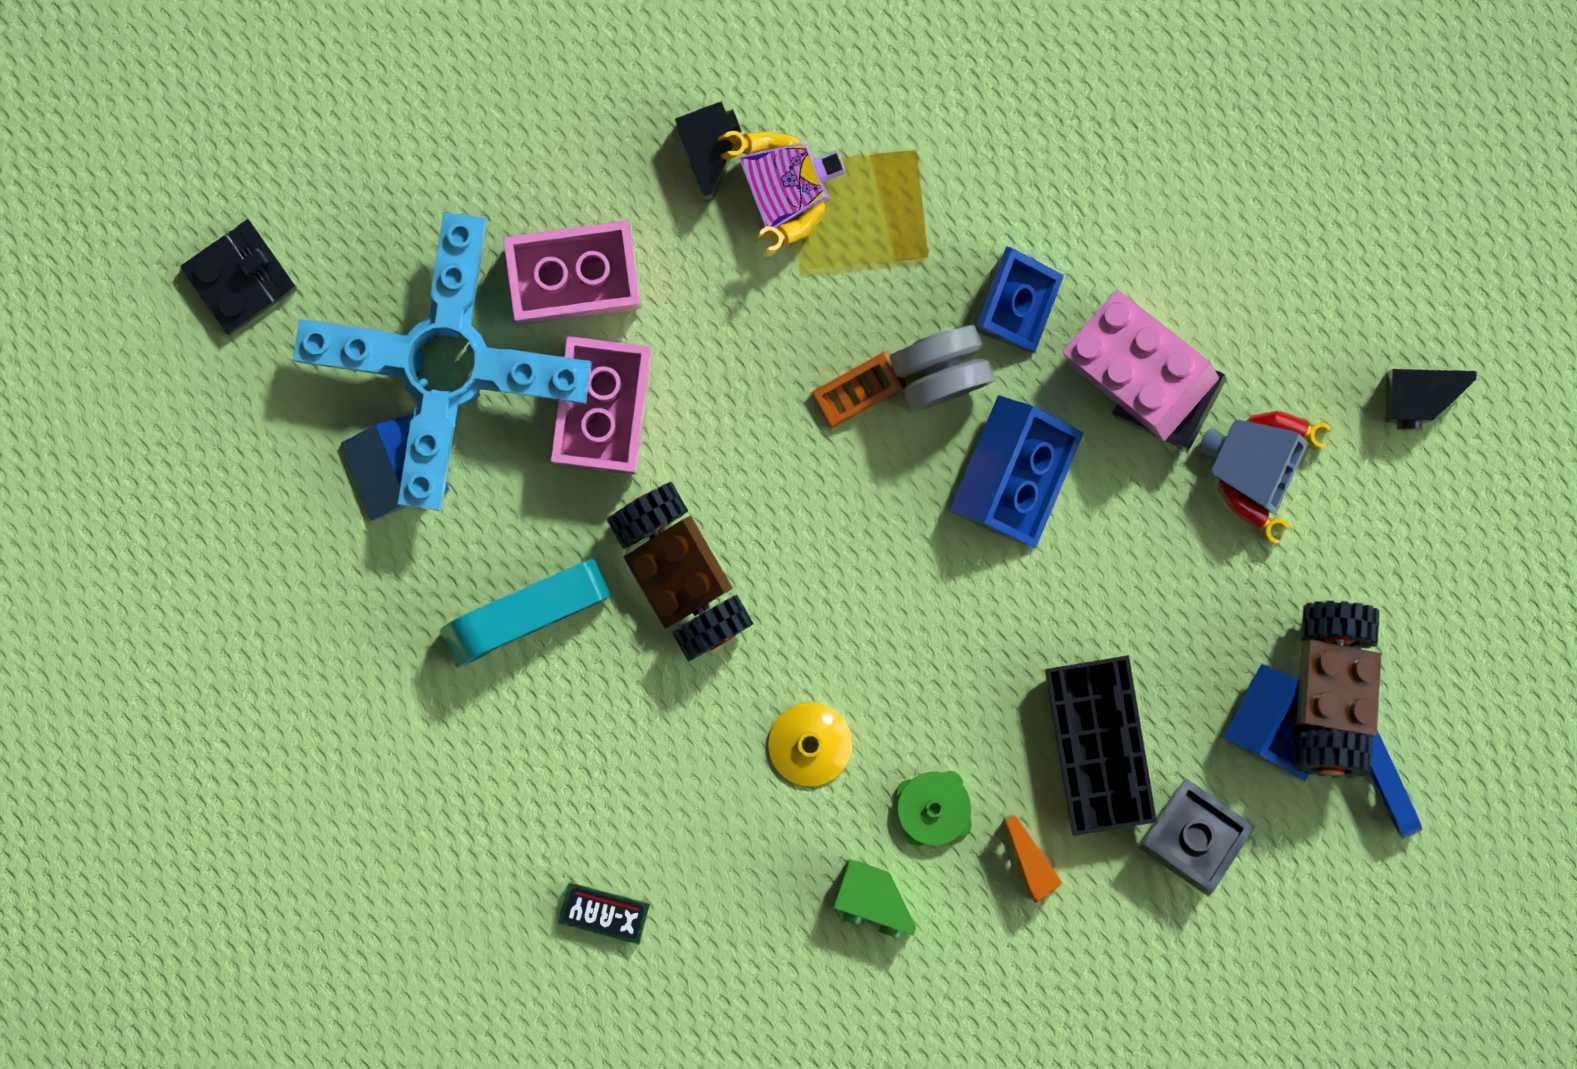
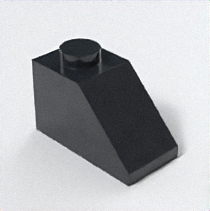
(700, 138)
(1422, 395)

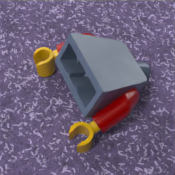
(1259, 463)

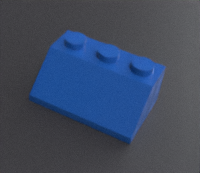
(1016, 471)

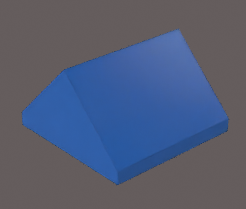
(1019, 300)
(378, 464)

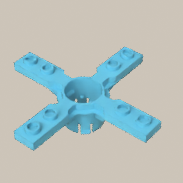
(402, 357)

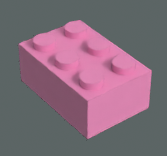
(572, 273)
(1140, 365)
(610, 425)

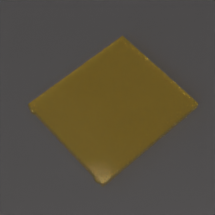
(871, 214)

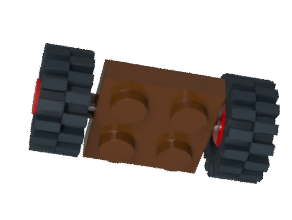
(678, 571)
(1337, 689)

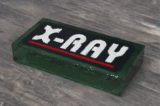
(604, 913)

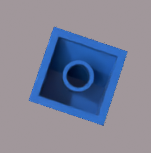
(1267, 719)

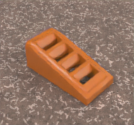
(829, 409)
(1036, 870)

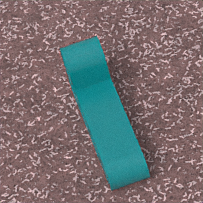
(524, 612)

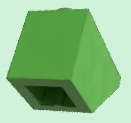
(873, 896)

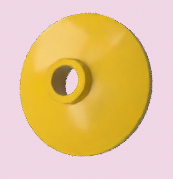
(787, 739)

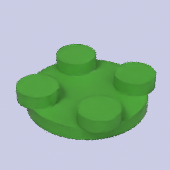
(934, 808)

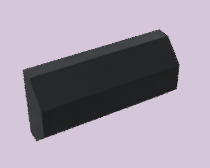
(1100, 745)

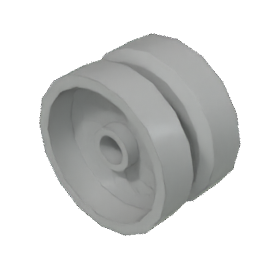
(940, 364)

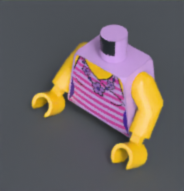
(784, 183)

